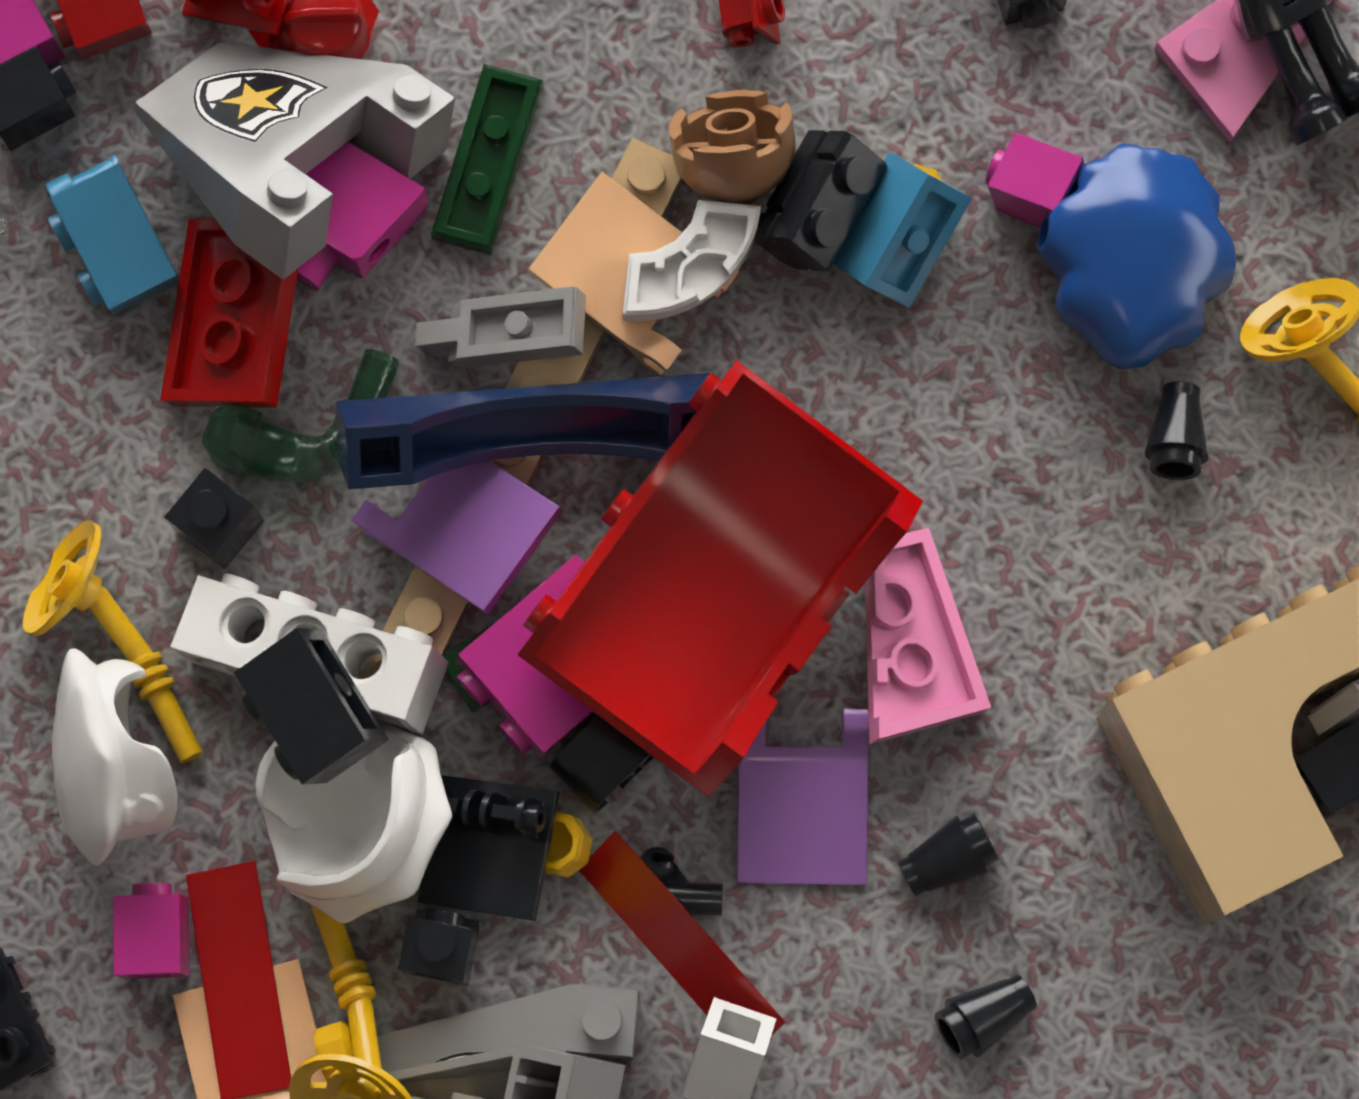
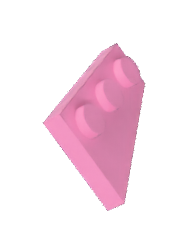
(1220, 65)
(916, 645)

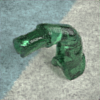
(246, 444)

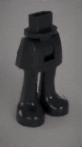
(1311, 107)

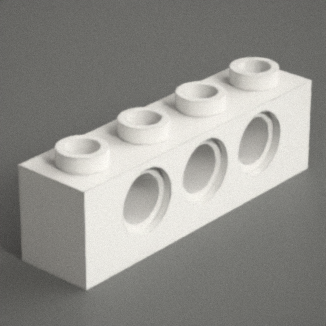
(222, 611)

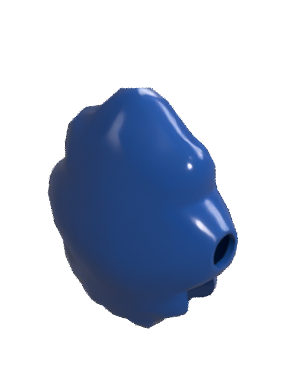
(1137, 254)

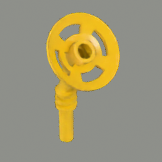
(1305, 333)
(77, 586)
(357, 1075)

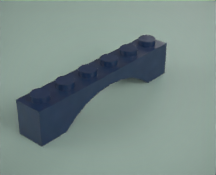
(430, 434)

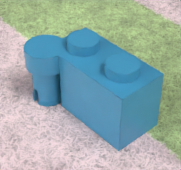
(112, 236)

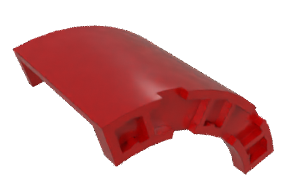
(718, 577)

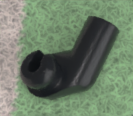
(694, 897)

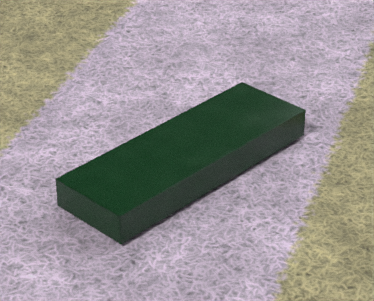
(487, 159)

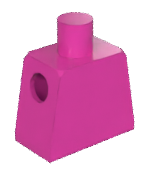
(367, 213)

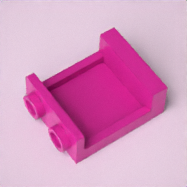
(533, 706)

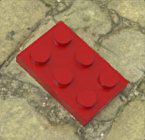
(226, 325)

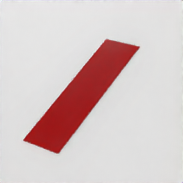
(669, 930)
(238, 981)

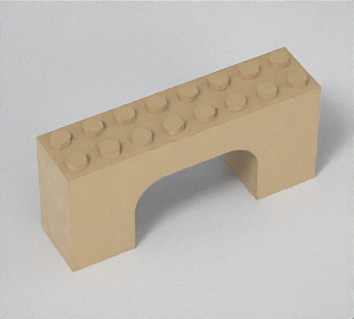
(1216, 752)

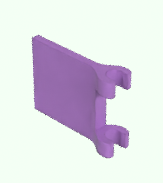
(467, 530)
(805, 810)

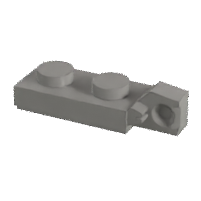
(508, 328)

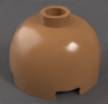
(733, 146)

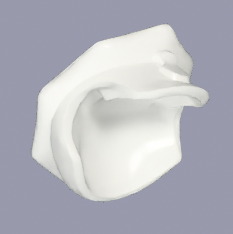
(102, 777)
(360, 834)

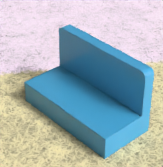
(902, 231)

